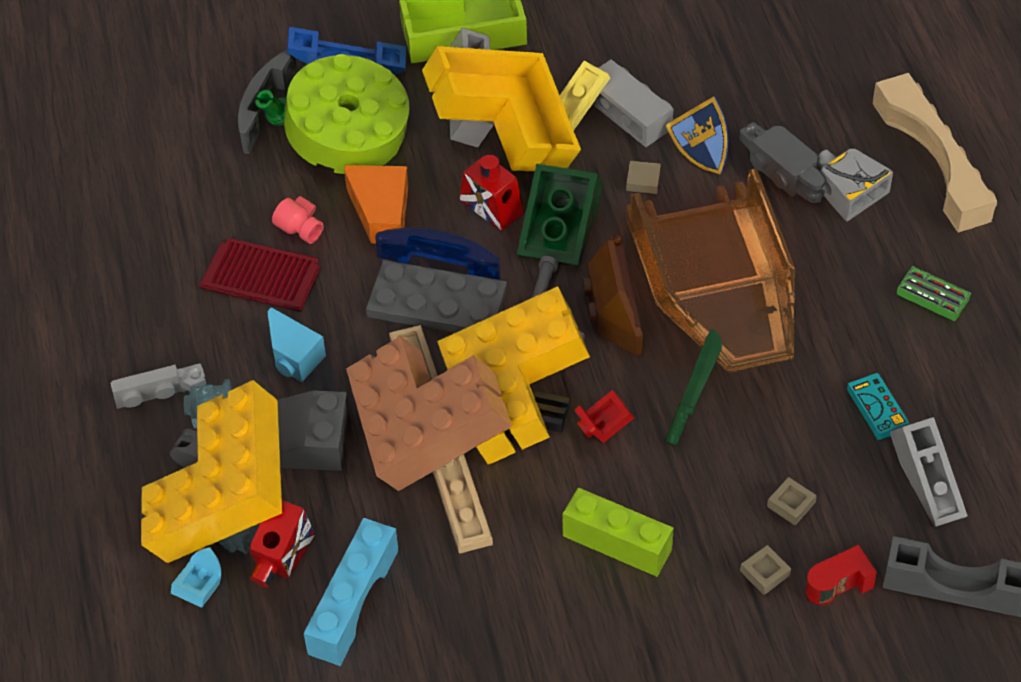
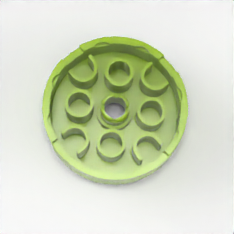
(346, 112)

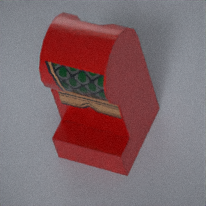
(839, 575)

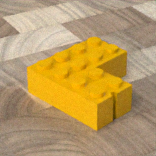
(513, 93)
(520, 349)
(230, 484)

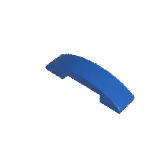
(307, 48)

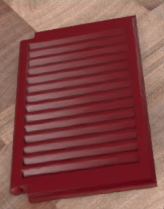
(261, 274)

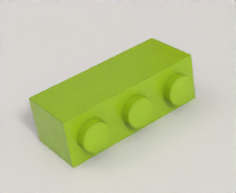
(617, 531)

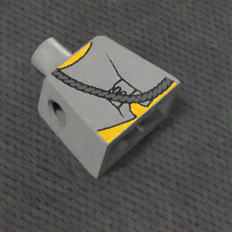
(853, 181)

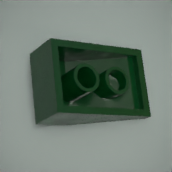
(560, 214)

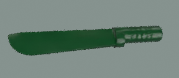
(699, 377)

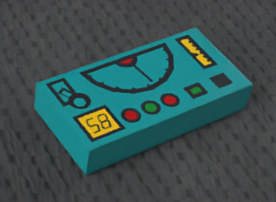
(877, 405)

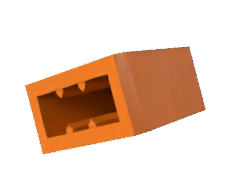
(378, 196)

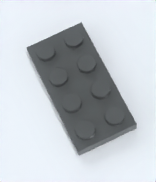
(433, 297)

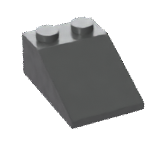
(313, 430)

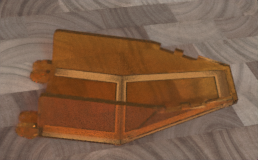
(722, 272)

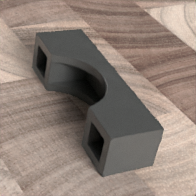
(919, 571)

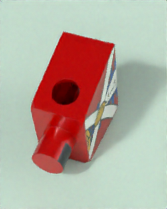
(491, 192)
(280, 544)

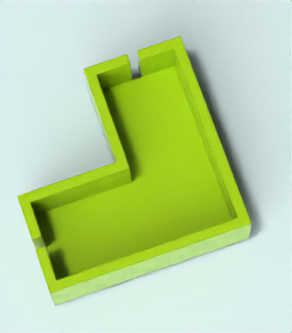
(439, 22)

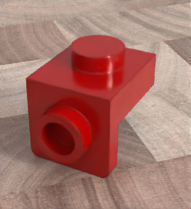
(604, 417)

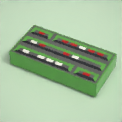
(933, 293)

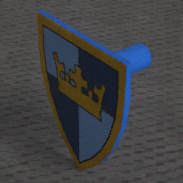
(702, 135)

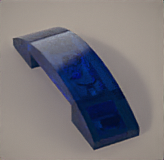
(437, 245)

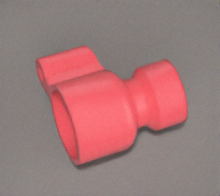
(297, 218)

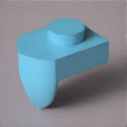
(198, 578)

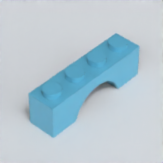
(338, 612)

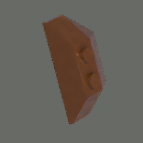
(613, 297)

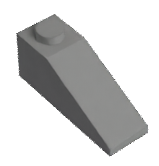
(929, 470)

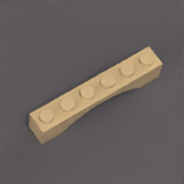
(906, 108)

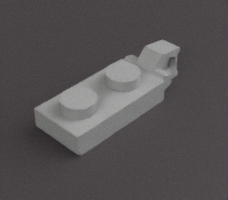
(156, 384)

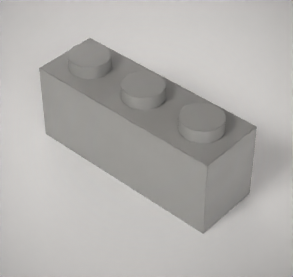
(633, 105)

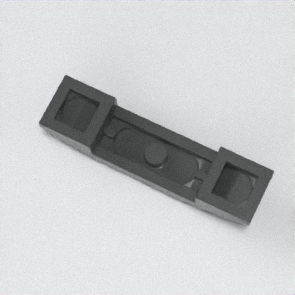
(274, 74)

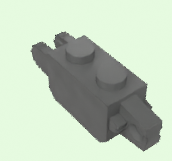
(784, 160)

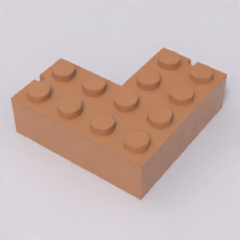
(419, 421)

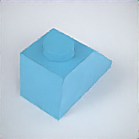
(294, 346)

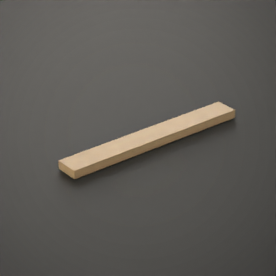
(454, 478)

